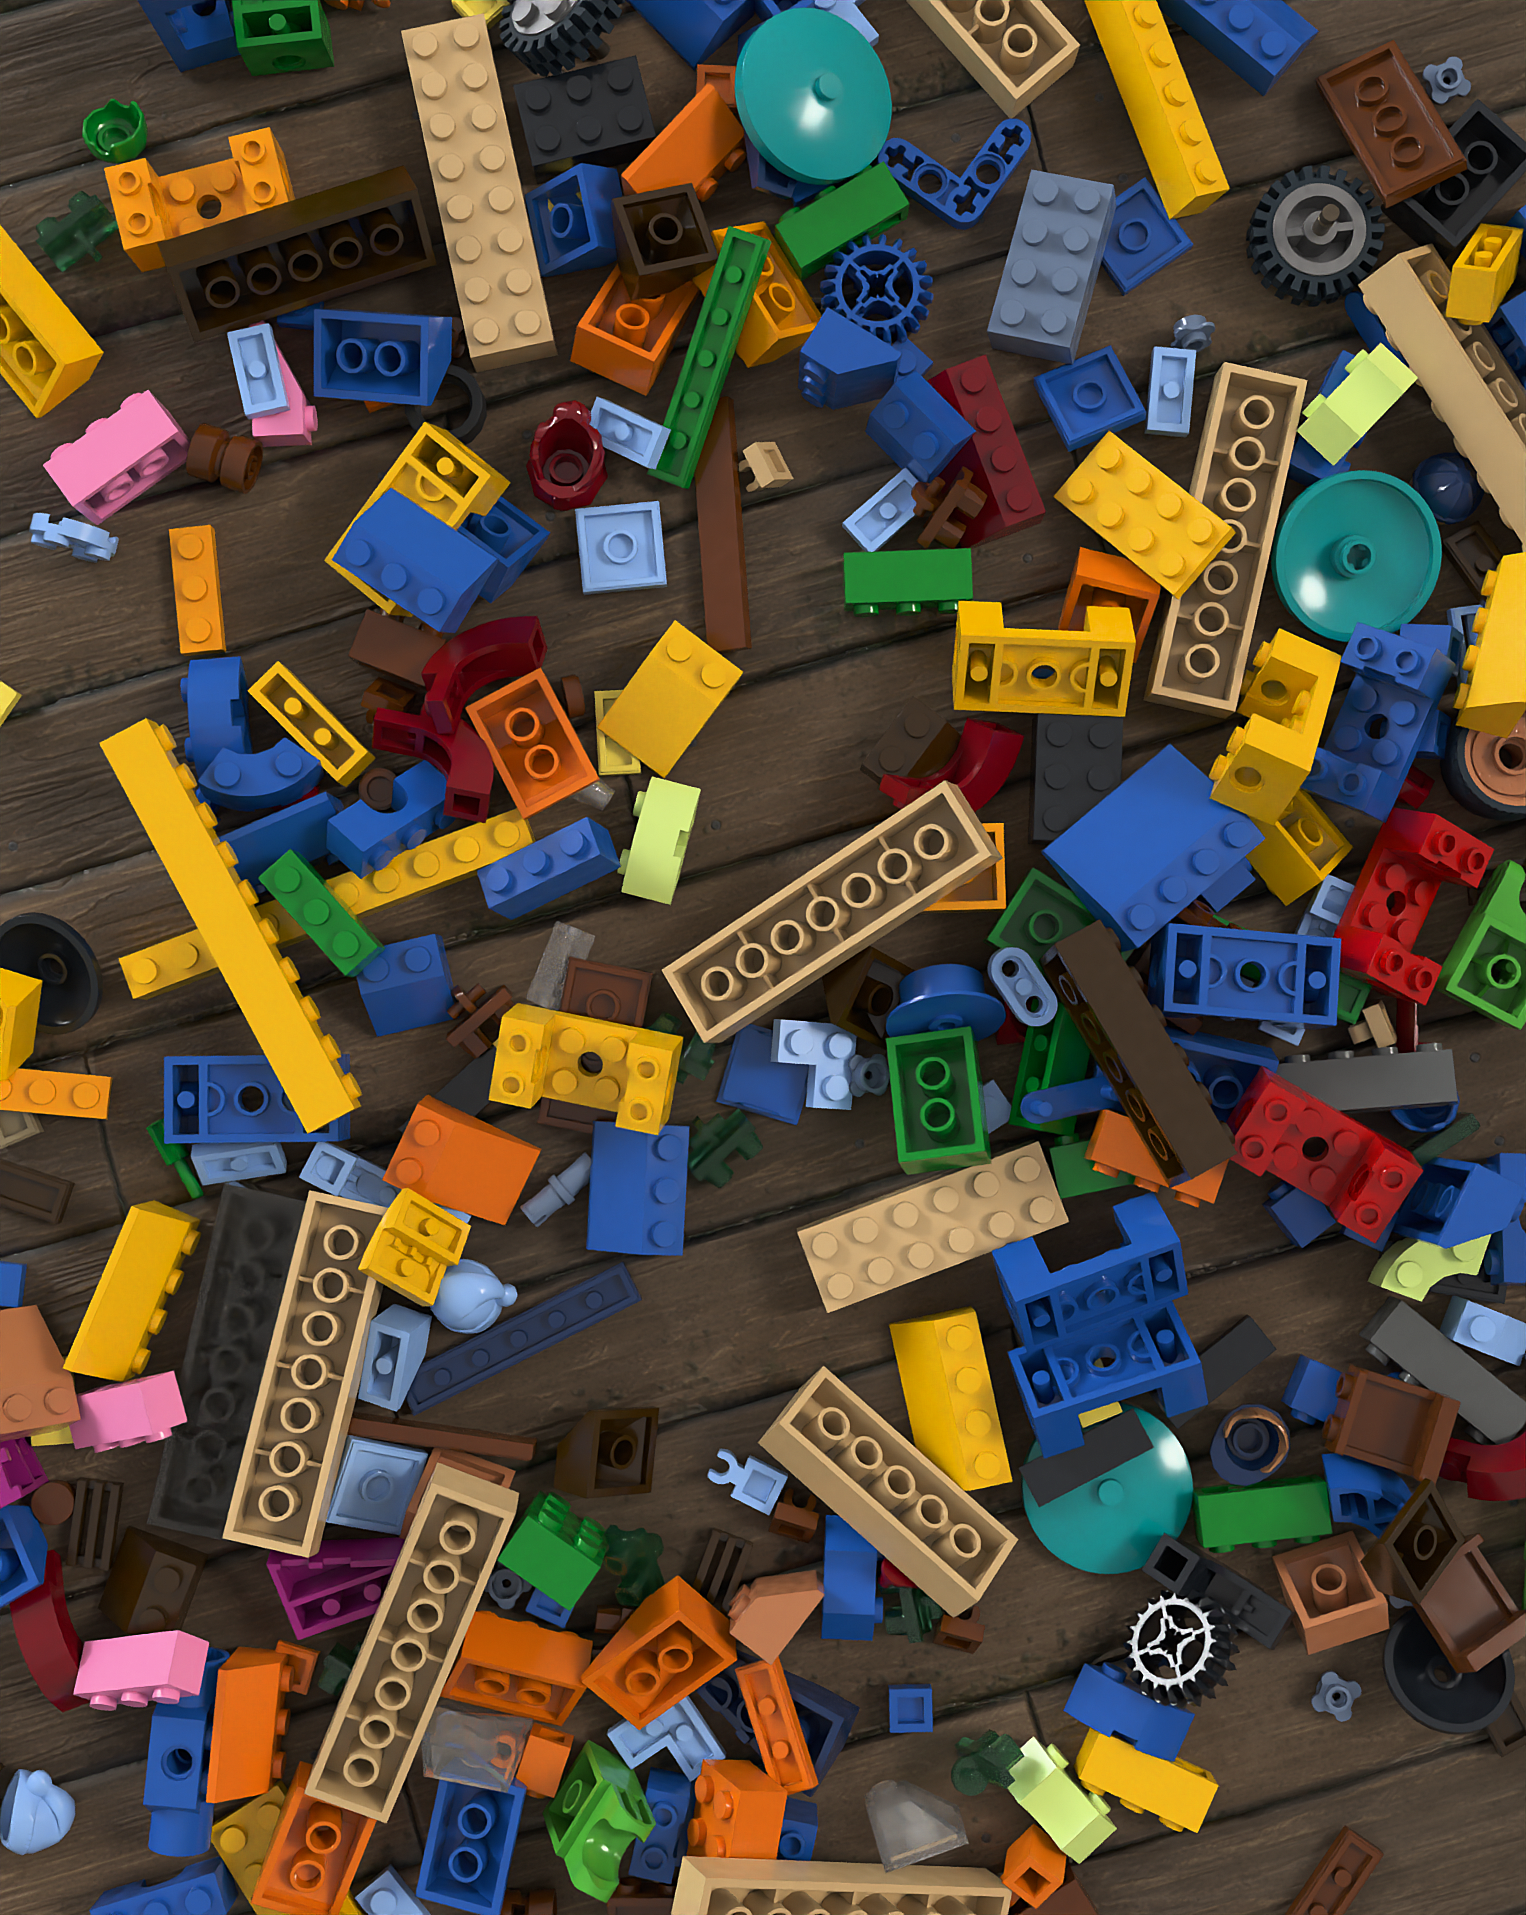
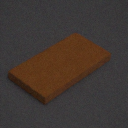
(1390, 124)
(603, 994)

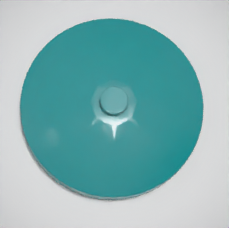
(813, 96)
(1356, 553)
(1122, 1513)

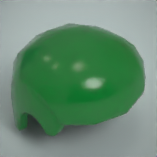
(115, 132)

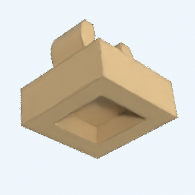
(767, 466)
(1375, 1025)

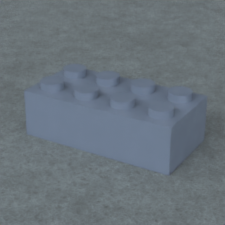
(1052, 266)

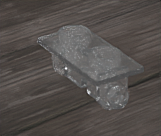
(551, 973)

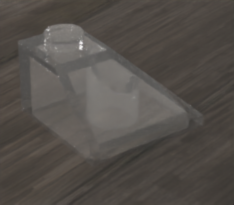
(474, 1746)
(912, 1823)

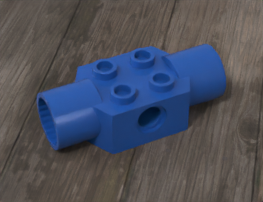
(180, 1768)

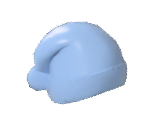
(471, 1297)
(34, 1813)

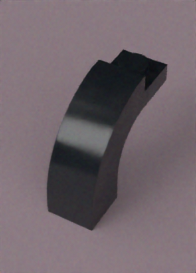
(1250, 1607)

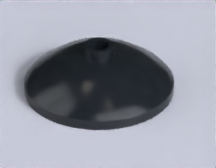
(65, 963)
(1451, 1707)

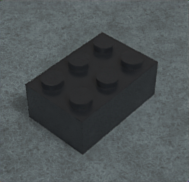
(585, 117)
(1458, 204)
(1071, 770)

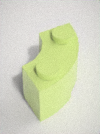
(1356, 404)
(659, 840)
(1415, 1266)
(1059, 1801)

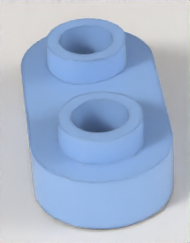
(1021, 985)

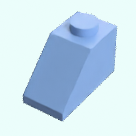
(1485, 1330)
(393, 1355)

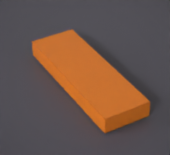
(776, 1725)

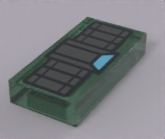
(1437, 1142)

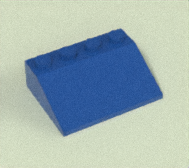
(1151, 847)

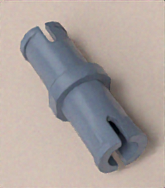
(558, 1191)

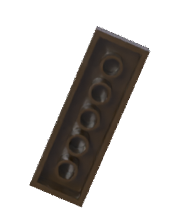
(298, 253)
(1137, 1054)

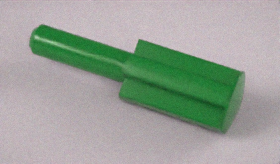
(175, 1154)

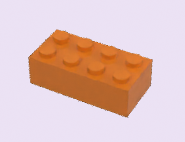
(736, 1812)

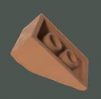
(34, 1387)

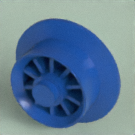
(943, 1000)

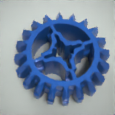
(898, 264)

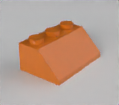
(691, 149)
(519, 1668)
(249, 1724)

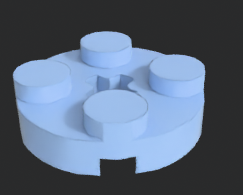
(86, 540)

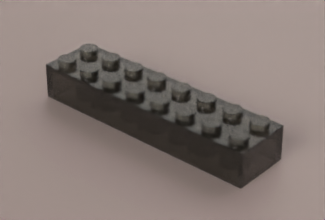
(226, 1356)

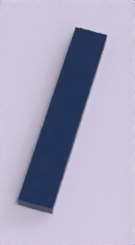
(522, 1337)

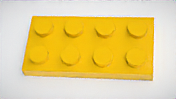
(1144, 514)
(244, 1839)

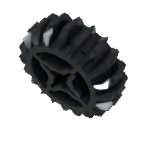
(1195, 1655)

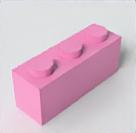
(128, 1413)
(141, 1669)

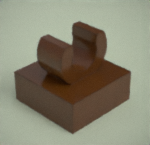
(387, 695)
(794, 1521)
(960, 1633)

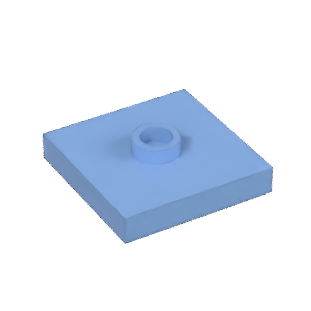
(621, 547)
(375, 1484)

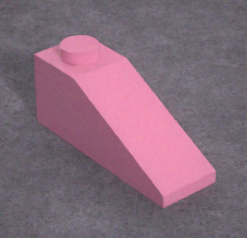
(291, 426)

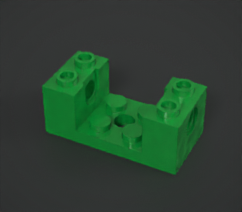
(282, 35)

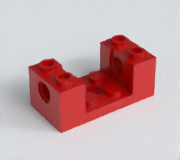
(1410, 860)
(1357, 1174)

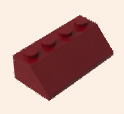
(991, 454)

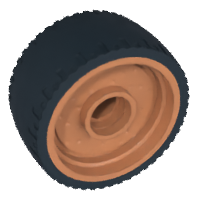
(1479, 777)

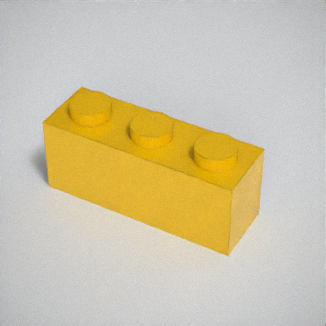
(1484, 273)
(311, 724)
(1167, 1788)

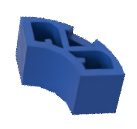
(216, 710)
(261, 779)
(1363, 1492)
(849, 1583)
(1118, 1707)

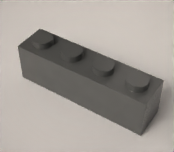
(1377, 1081)
(1440, 1365)

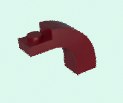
(476, 658)
(459, 756)
(977, 767)
(1488, 1470)
(49, 1638)

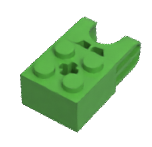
(1491, 936)
(596, 1819)

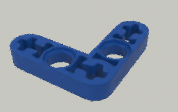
(955, 188)

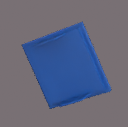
(759, 1084)

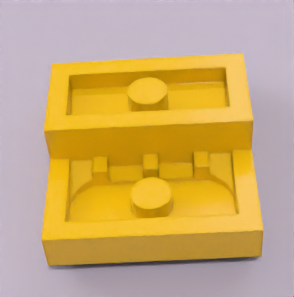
(414, 1247)

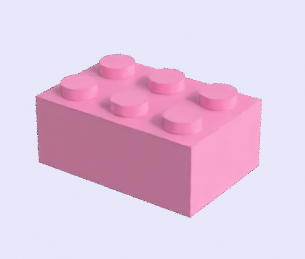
(119, 457)

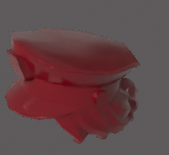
(567, 458)

